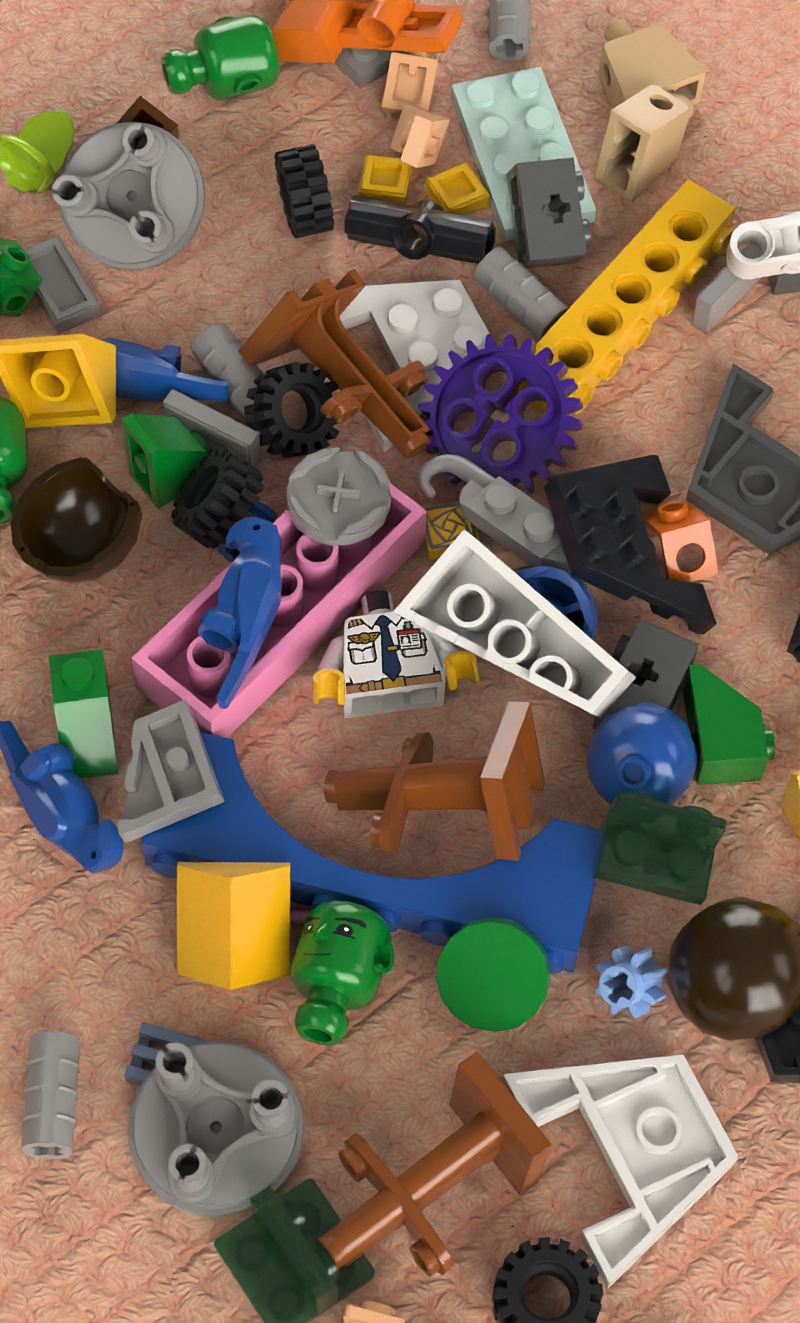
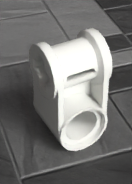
(779, 244)

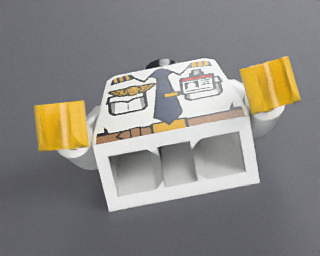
(388, 663)

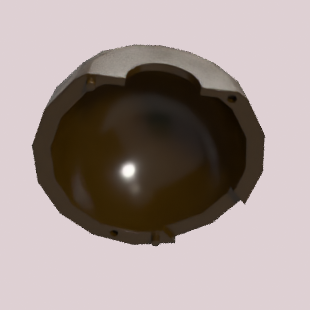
(74, 523)
(737, 969)

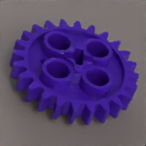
(464, 391)

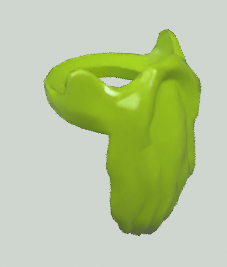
(37, 151)

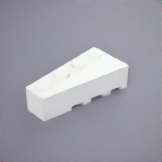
(503, 619)

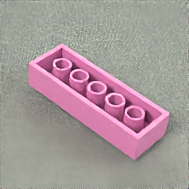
(317, 595)

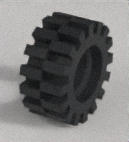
(304, 191)
(269, 416)
(217, 497)
(552, 1261)

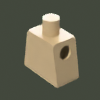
(647, 58)
(642, 140)

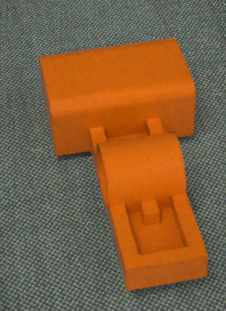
(322, 28)

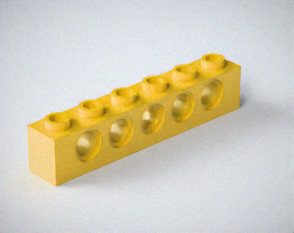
(638, 289)

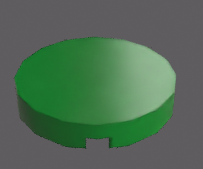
(493, 974)

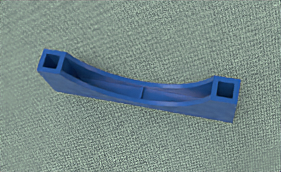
(542, 891)

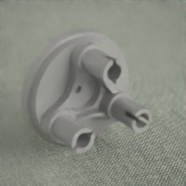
(131, 196)
(215, 1127)

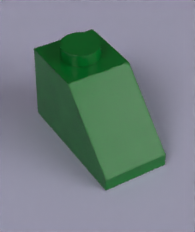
(161, 454)
(84, 711)
(725, 730)

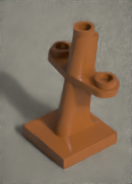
(318, 332)
(489, 784)
(493, 1130)

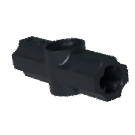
(392, 226)

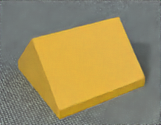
(60, 379)
(233, 922)

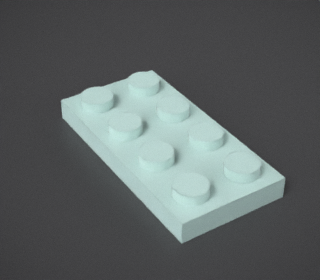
(509, 123)

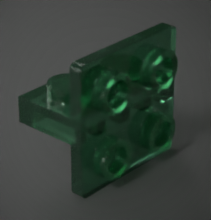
(658, 846)
(278, 1256)

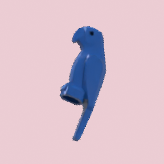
(154, 373)
(245, 600)
(60, 802)

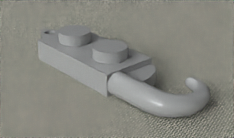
(500, 511)

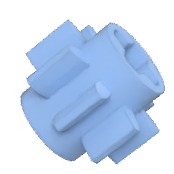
(631, 981)

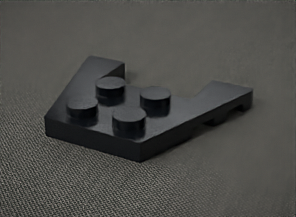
(608, 540)

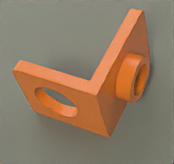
(679, 525)

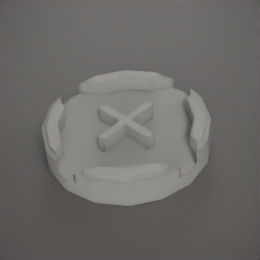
(338, 496)

